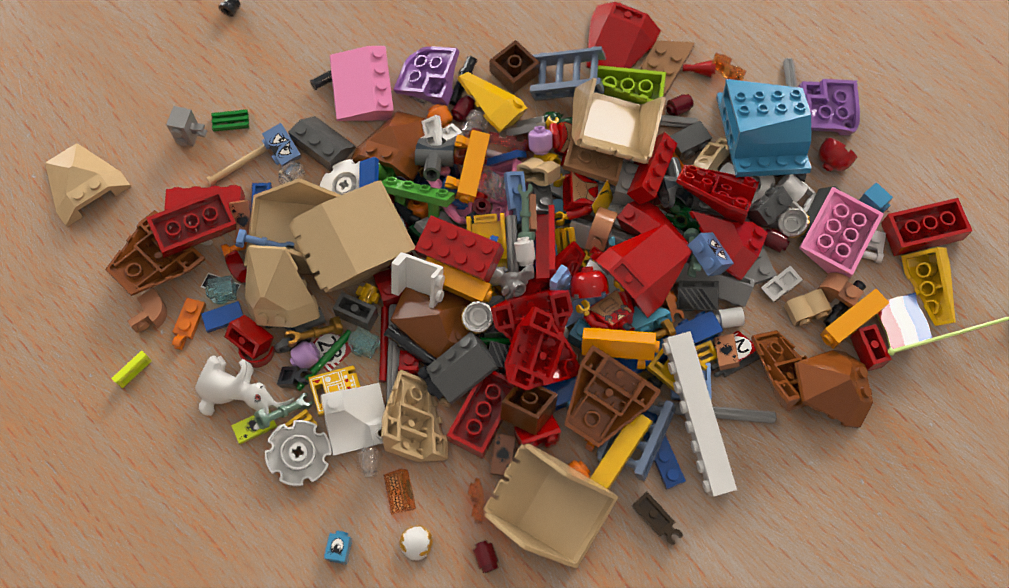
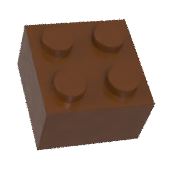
(514, 66)
(528, 408)

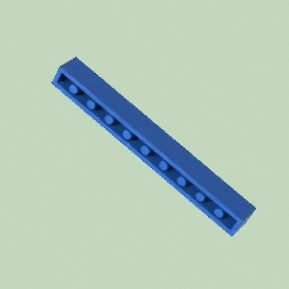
(702, 328)

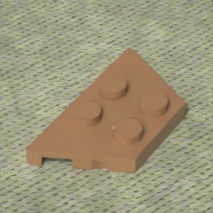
(668, 58)

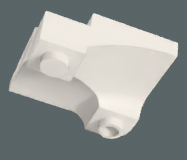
(353, 418)

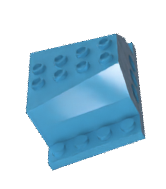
(766, 128)

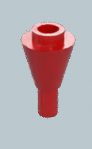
(703, 68)

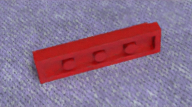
(545, 246)

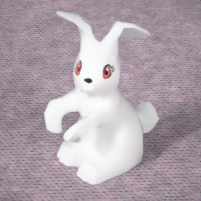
(219, 387)

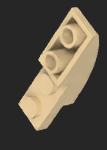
(713, 155)

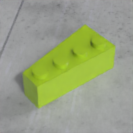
(632, 84)

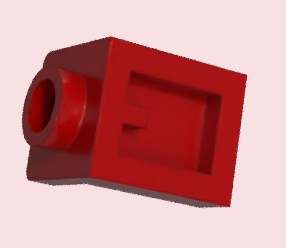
(408, 363)

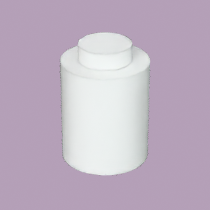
(730, 317)

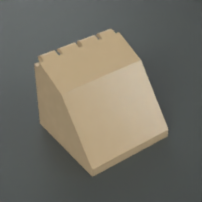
(615, 124)
(275, 210)
(351, 236)
(549, 506)

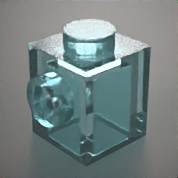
(221, 289)
(363, 343)

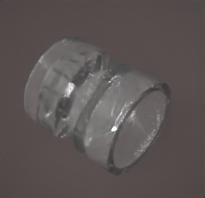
(475, 120)
(492, 185)

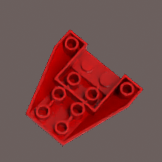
(622, 34)
(720, 190)
(646, 266)

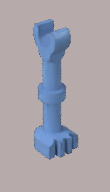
(242, 237)

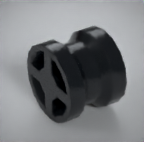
(229, 6)

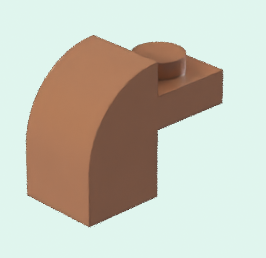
(601, 229)
(837, 286)
(154, 311)

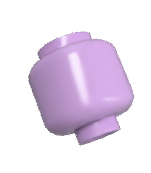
(540, 140)
(304, 355)

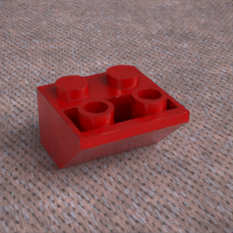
(547, 435)

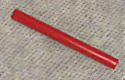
(383, 345)

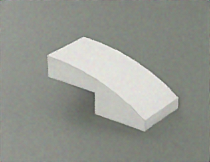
(433, 130)
(781, 284)

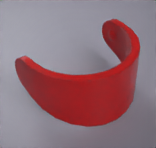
(236, 266)
(262, 362)

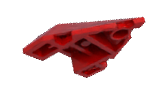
(739, 240)
(512, 310)
(539, 353)

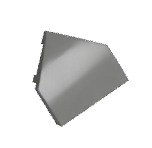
(526, 126)

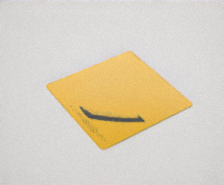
(603, 199)

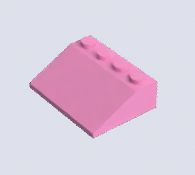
(361, 84)
(841, 233)

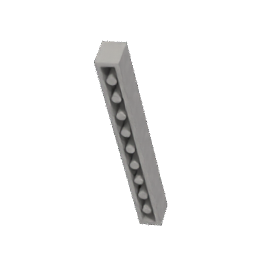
(729, 287)

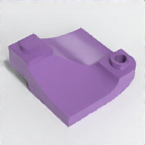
(429, 74)
(833, 105)

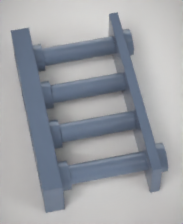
(566, 89)
(650, 448)

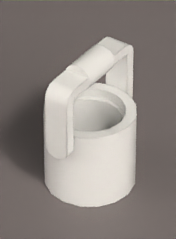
(796, 190)

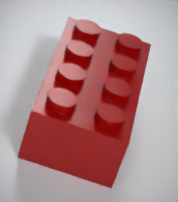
(191, 223)
(926, 226)
(459, 248)
(480, 415)

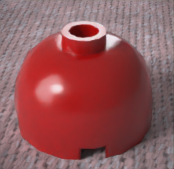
(835, 156)
(588, 283)

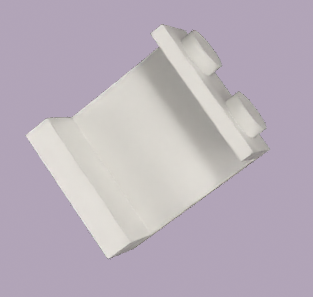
(417, 275)

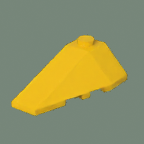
(500, 106)
(932, 281)

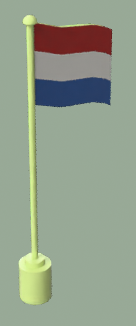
(908, 327)

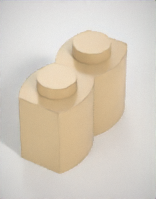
(539, 172)
(808, 307)

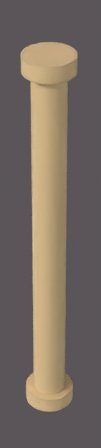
(236, 165)

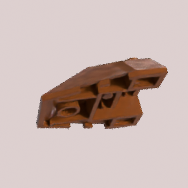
(394, 144)
(142, 264)
(431, 328)
(778, 361)
(836, 386)
(606, 397)

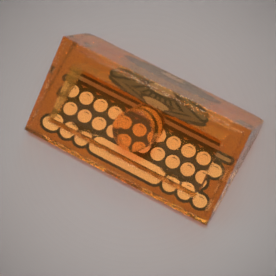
(399, 491)

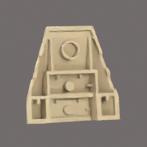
(79, 179)
(276, 290)
(412, 421)

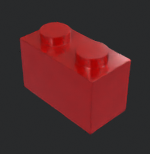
(249, 336)
(870, 347)

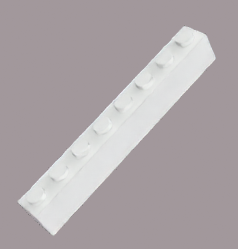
(699, 414)

